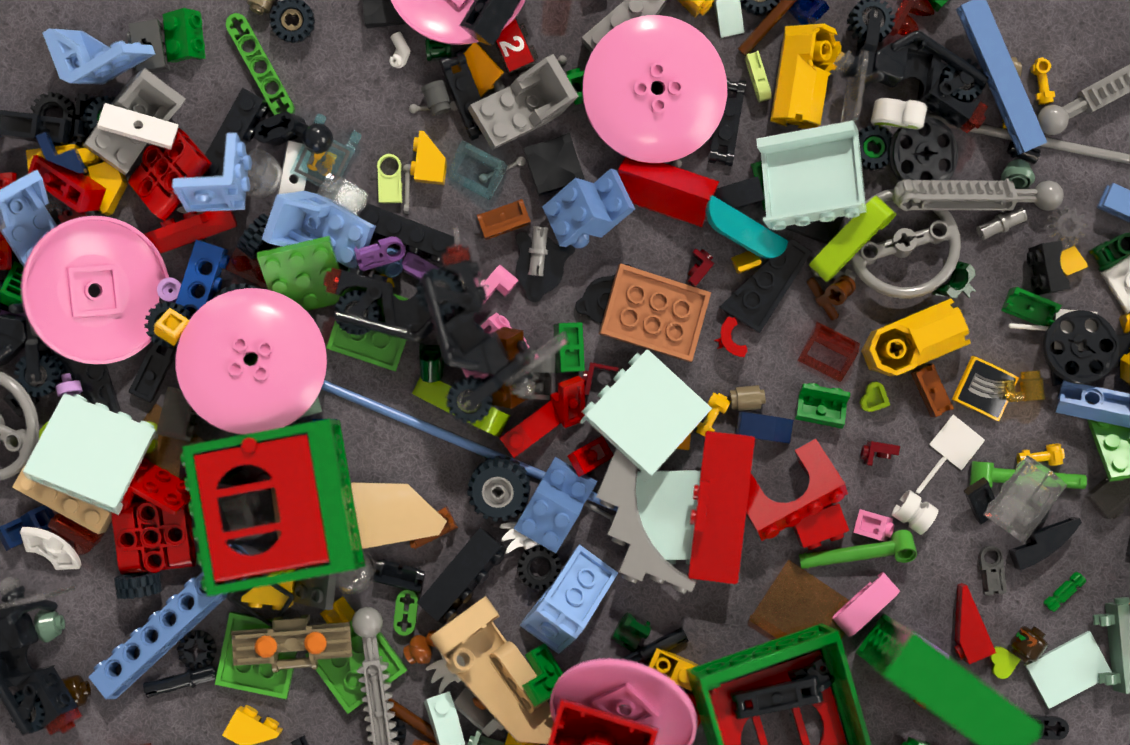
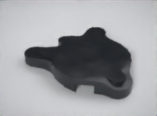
(553, 267)
(596, 298)

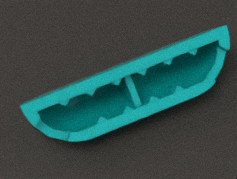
(744, 230)

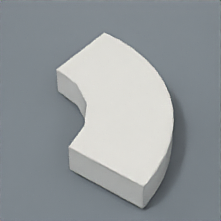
(51, 547)

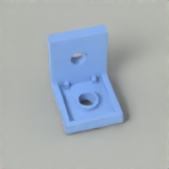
(219, 192)

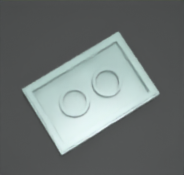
(1068, 669)

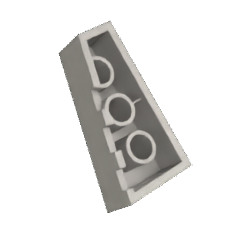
(625, 11)

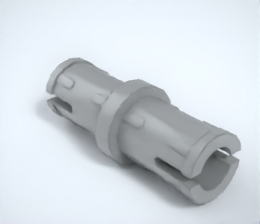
(1001, 223)
(538, 251)

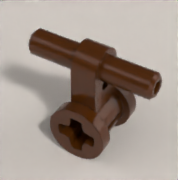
(834, 294)

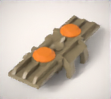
(291, 635)

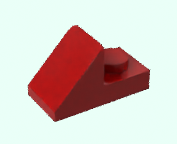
(569, 401)
(590, 456)

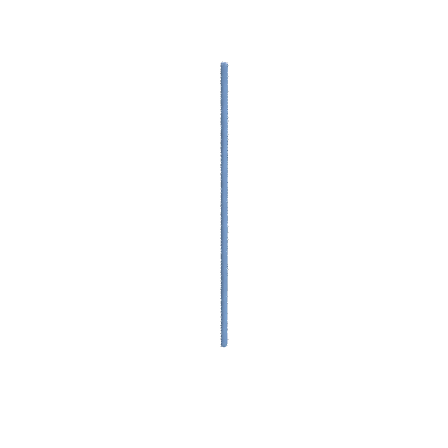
(435, 431)

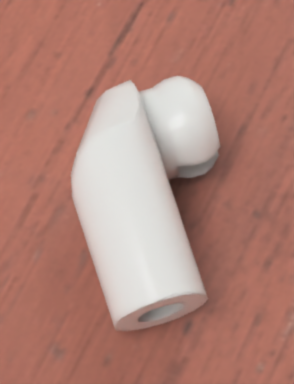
(402, 51)

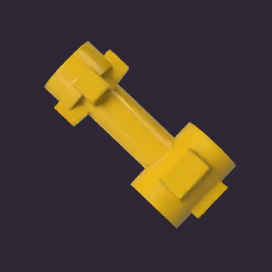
(1040, 70)
(718, 403)
(1054, 455)

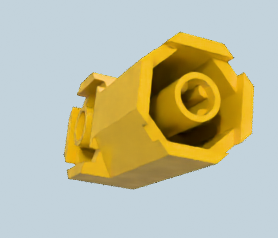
(803, 74)
(916, 339)

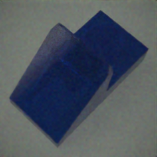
(808, 11)

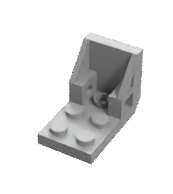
(141, 94)
(526, 104)

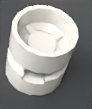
(917, 514)

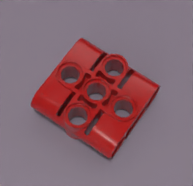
(160, 166)
(139, 556)

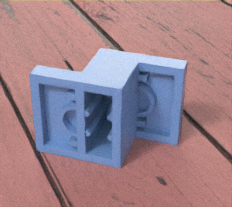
(588, 207)
(555, 505)

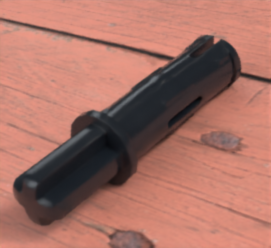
(664, 643)
(179, 681)

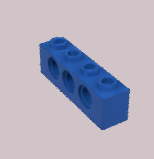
(194, 277)

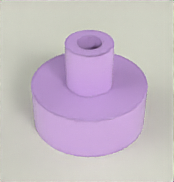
(166, 287)
(68, 386)

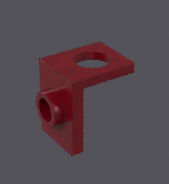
(587, 375)

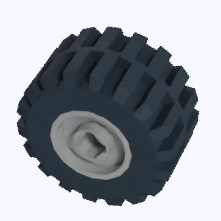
(499, 488)

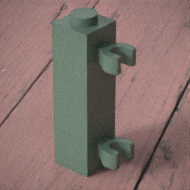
(1118, 626)

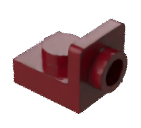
(698, 272)
(883, 450)

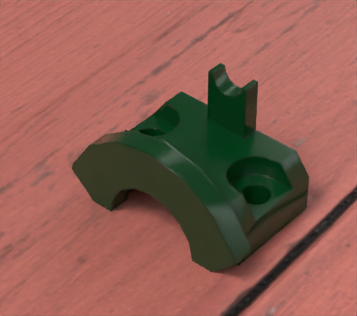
(959, 282)
(630, 632)

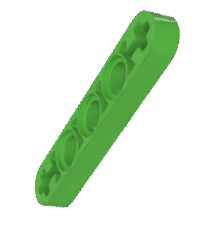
(255, 56)

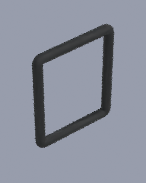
(257, 615)

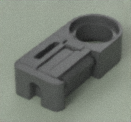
(993, 573)

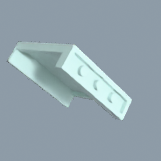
(812, 175)
(646, 412)
(90, 452)
(666, 511)

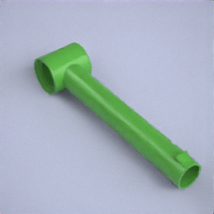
(1001, 475)
(900, 546)

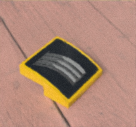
(983, 388)

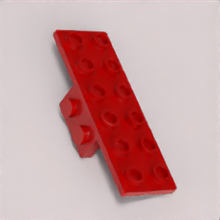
(157, 487)
(721, 507)

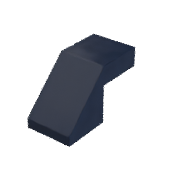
(69, 159)
(764, 427)
(36, 518)

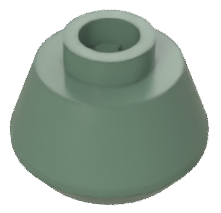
(1020, 173)
(48, 625)

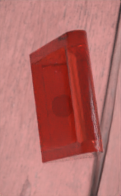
(835, 342)

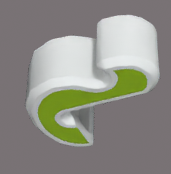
(898, 113)

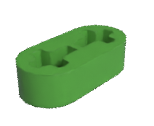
(400, 611)

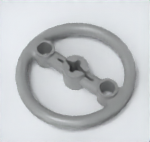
(950, 233)
(27, 437)

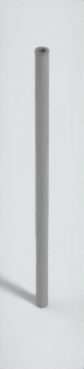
(1051, 143)

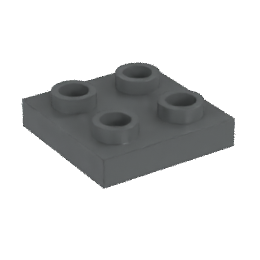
(542, 378)
(316, 591)

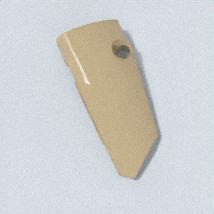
(388, 514)
(494, 672)

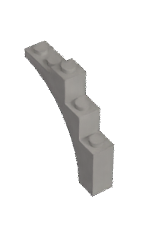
(642, 557)

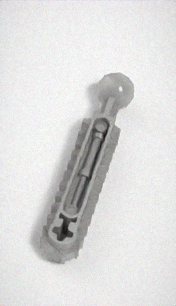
(1055, 118)
(973, 195)
(368, 623)

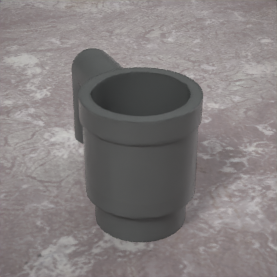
(437, 97)

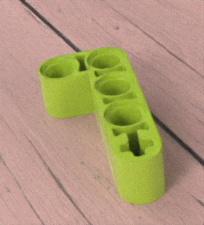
(852, 238)
(437, 393)

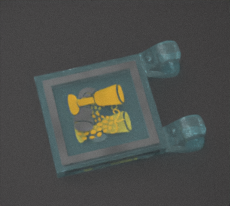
(316, 166)

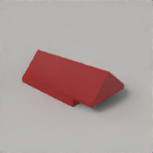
(668, 190)

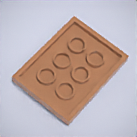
(655, 313)

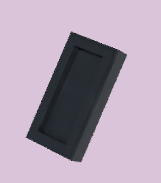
(979, 497)

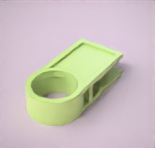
(758, 76)
(389, 185)

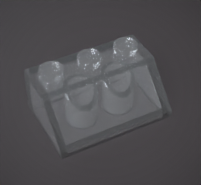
(1025, 499)

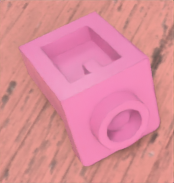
(874, 525)

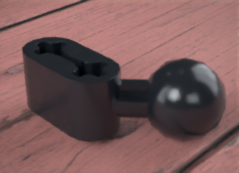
(288, 126)

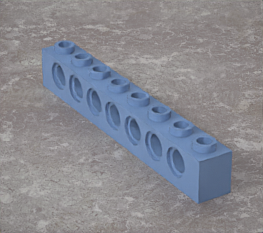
(105, 674)

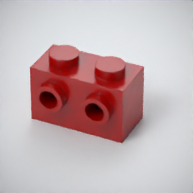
(821, 526)

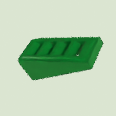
(7, 297)

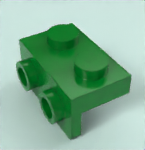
(183, 35)
(822, 405)

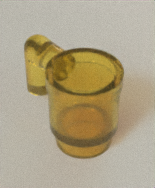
(1030, 388)

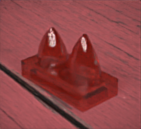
(906, 24)
(246, 268)
(68, 529)

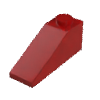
(69, 186)
(531, 429)
(970, 632)

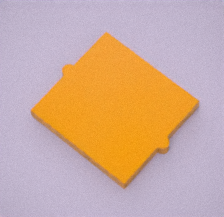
(482, 67)

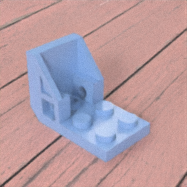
(88, 61)
(24, 214)
(309, 216)
(570, 600)

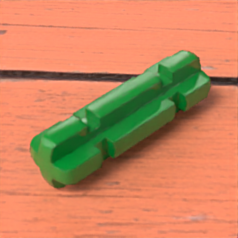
(1065, 591)

